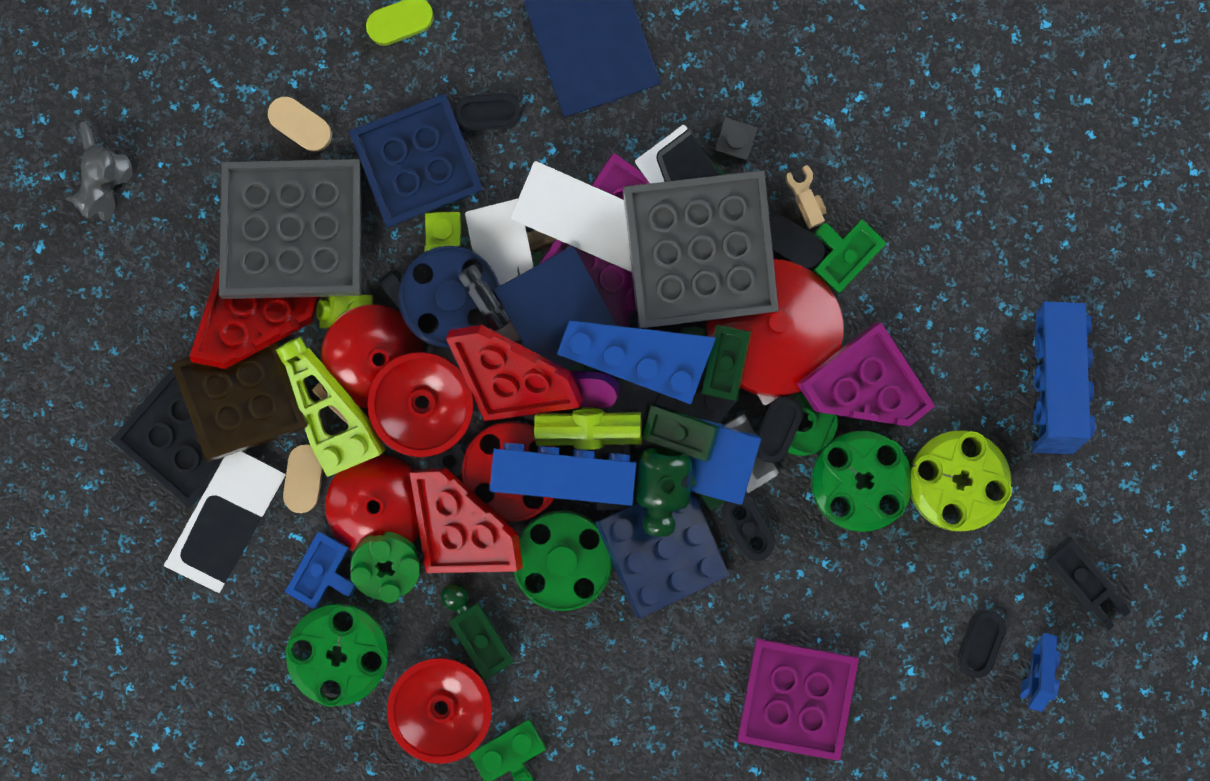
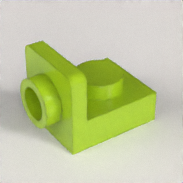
(442, 229)

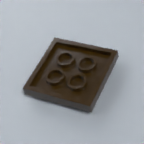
(239, 404)

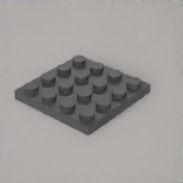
(290, 229)
(700, 249)

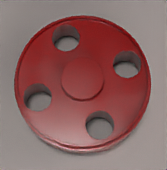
(478, 469)

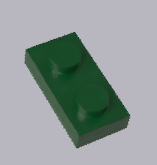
(726, 363)
(680, 432)

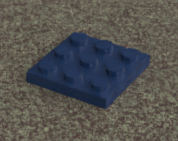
(416, 161)
(661, 568)

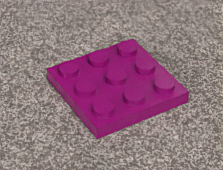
(797, 699)

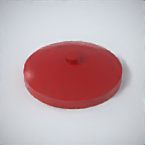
(792, 340)

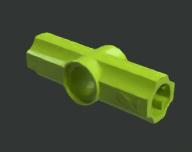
(588, 428)

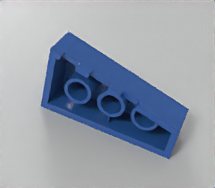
(645, 357)
(1063, 378)
(563, 476)

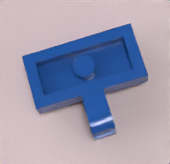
(319, 571)
(1041, 682)

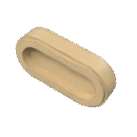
(299, 124)
(302, 480)

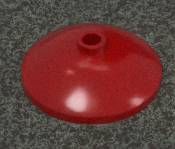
(354, 341)
(405, 424)
(377, 479)
(433, 734)

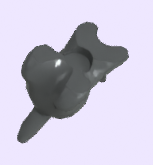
(100, 173)

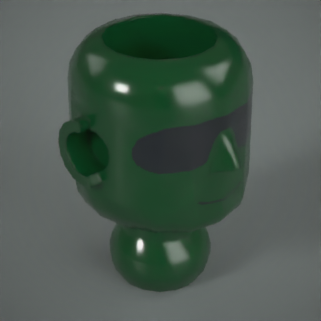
(662, 487)

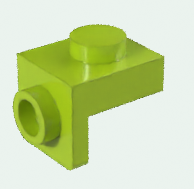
(332, 307)

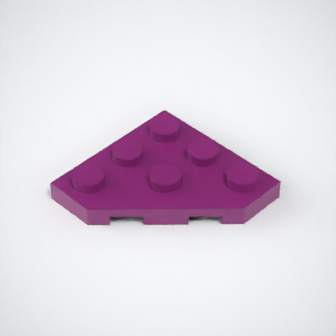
(868, 382)

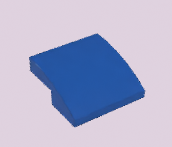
(730, 465)

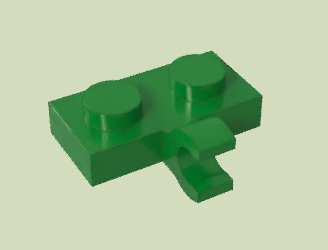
(847, 254)
(509, 753)

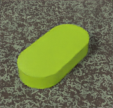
(399, 21)

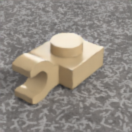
(810, 206)

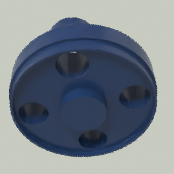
(444, 295)

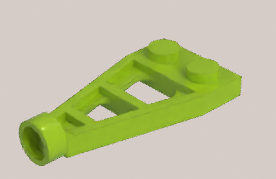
(344, 448)

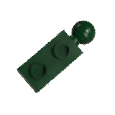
(476, 632)

